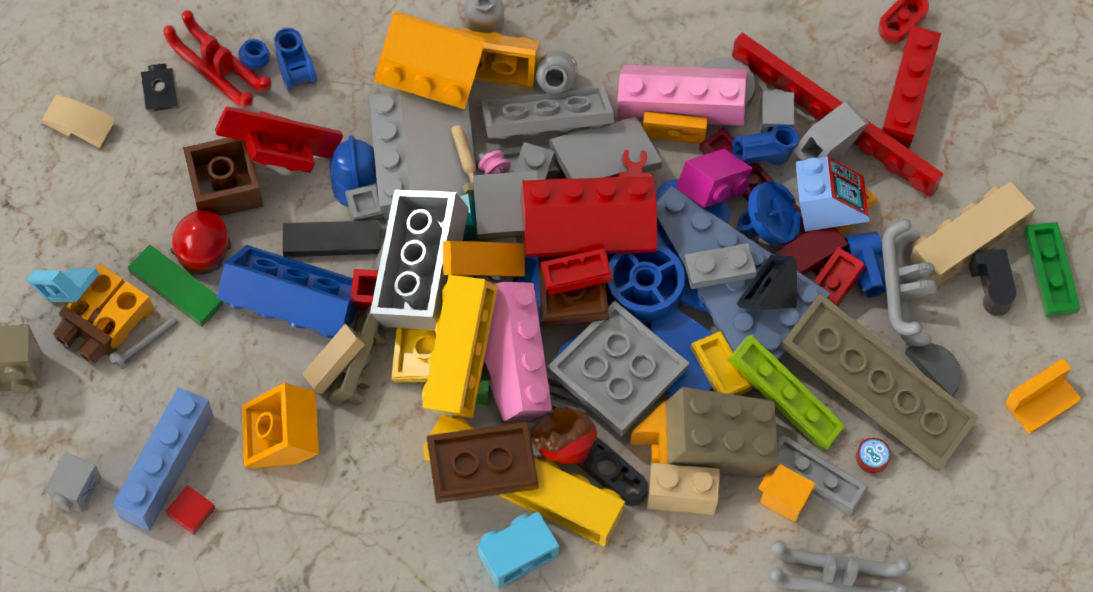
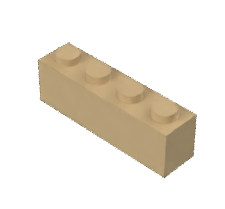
(975, 230)

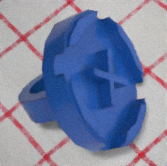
(770, 214)

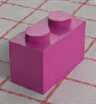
(714, 178)

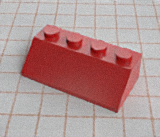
(589, 215)

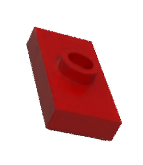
(576, 271)

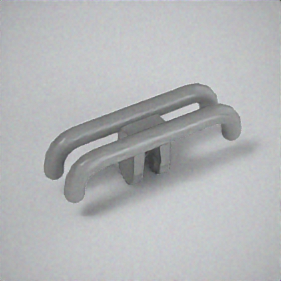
(900, 285)
(838, 571)

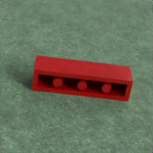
(911, 84)

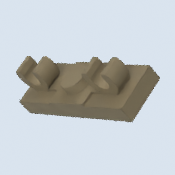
(346, 383)

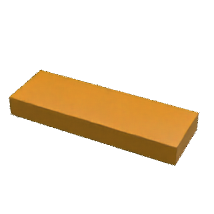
(483, 259)

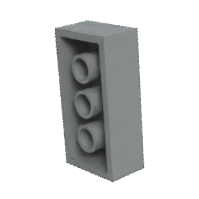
(412, 257)

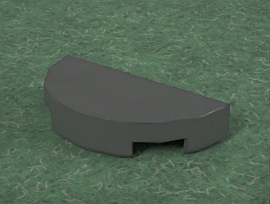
(937, 365)

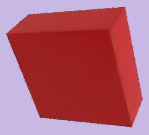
(190, 509)

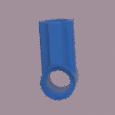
(768, 146)
(868, 249)

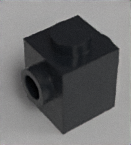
(163, 99)

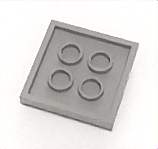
(618, 368)

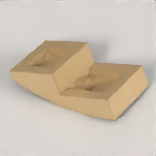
(79, 119)

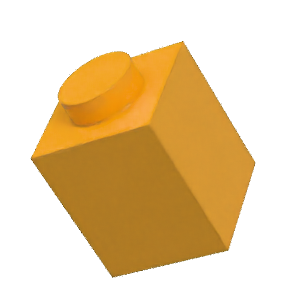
(786, 492)

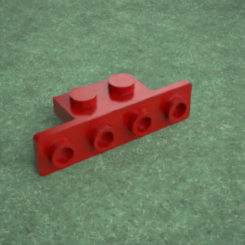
(277, 139)

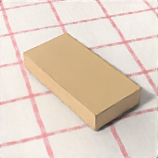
(333, 359)

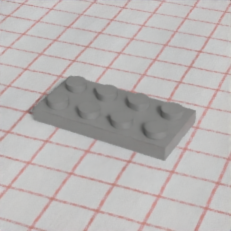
(546, 112)

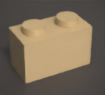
(683, 489)

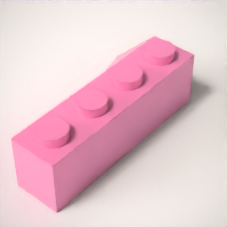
(517, 355)

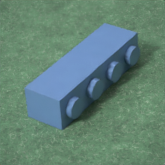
(163, 459)

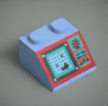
(830, 194)

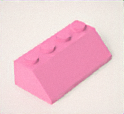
(683, 91)

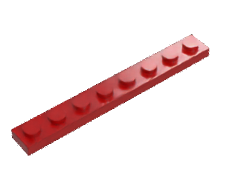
(820, 103)

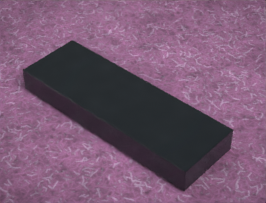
(331, 238)

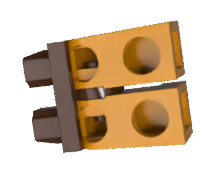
(103, 315)

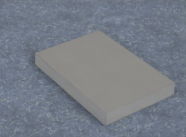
(600, 150)

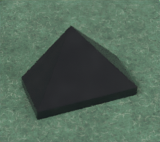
(773, 285)

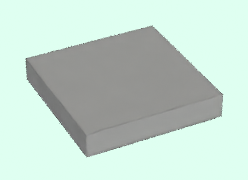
(499, 203)

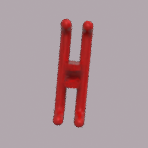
(215, 62)

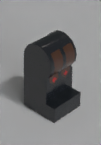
(996, 280)

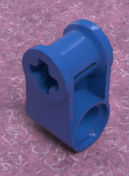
(294, 63)

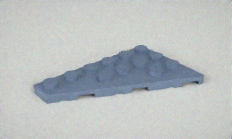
(695, 229)

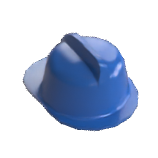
(352, 167)

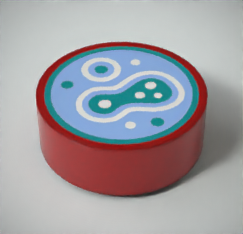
(873, 455)

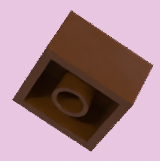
(223, 176)

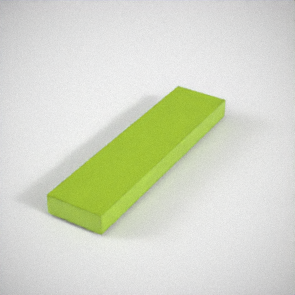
(790, 395)

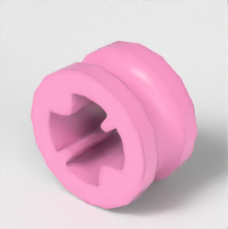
(494, 163)

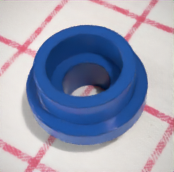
(254, 53)

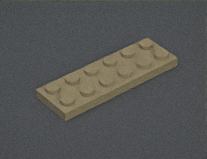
(879, 381)

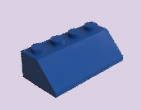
(287, 291)

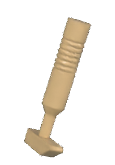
(465, 156)

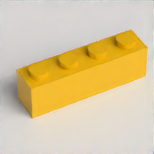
(459, 346)

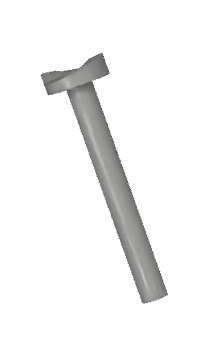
(119, 359)

